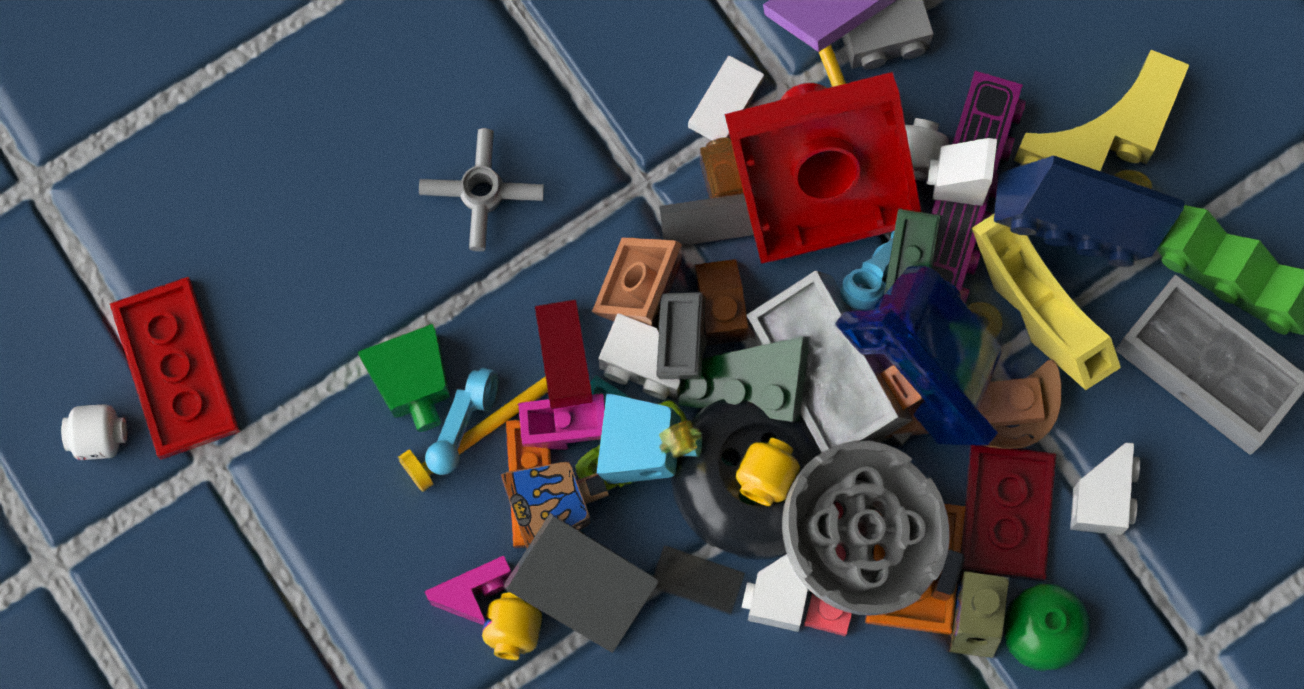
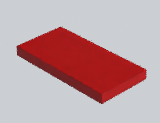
(174, 368)

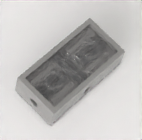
(1213, 365)
(842, 389)

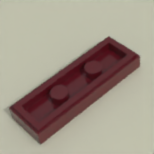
(563, 354)

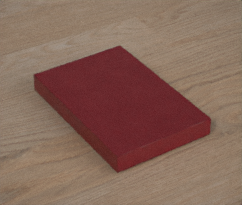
(1008, 512)

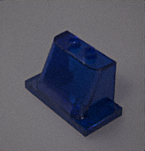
(937, 349)

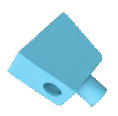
(632, 441)

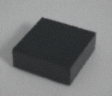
(948, 578)

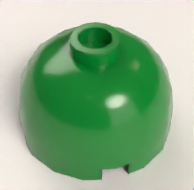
(1046, 627)

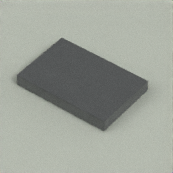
(581, 583)

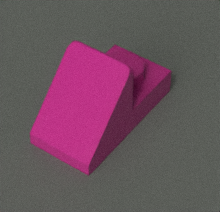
(557, 427)
(459, 593)

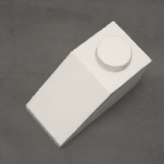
(963, 171)
(776, 597)

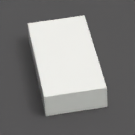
(728, 93)

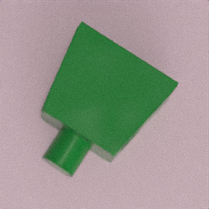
(410, 375)

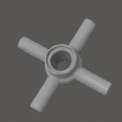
(485, 204)

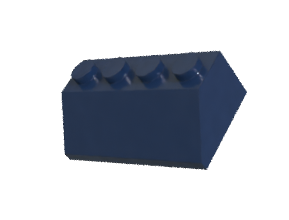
(1085, 210)

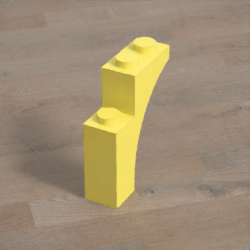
(1127, 128)
(1047, 310)

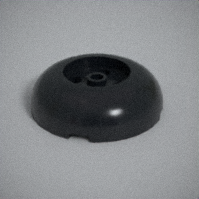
(709, 490)

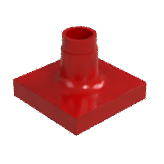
(824, 165)

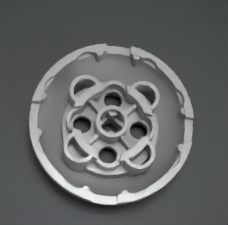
(910, 528)

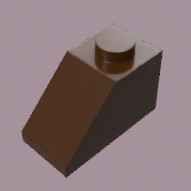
(724, 302)

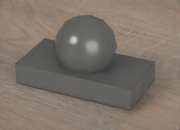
(681, 336)

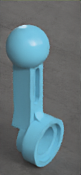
(870, 275)
(479, 394)

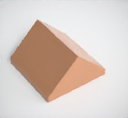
(638, 279)

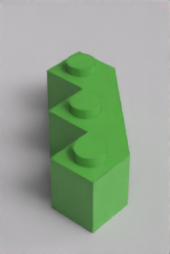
(1235, 270)

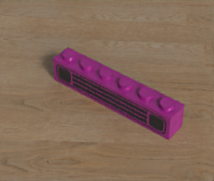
(986, 114)

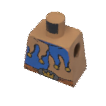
(552, 490)

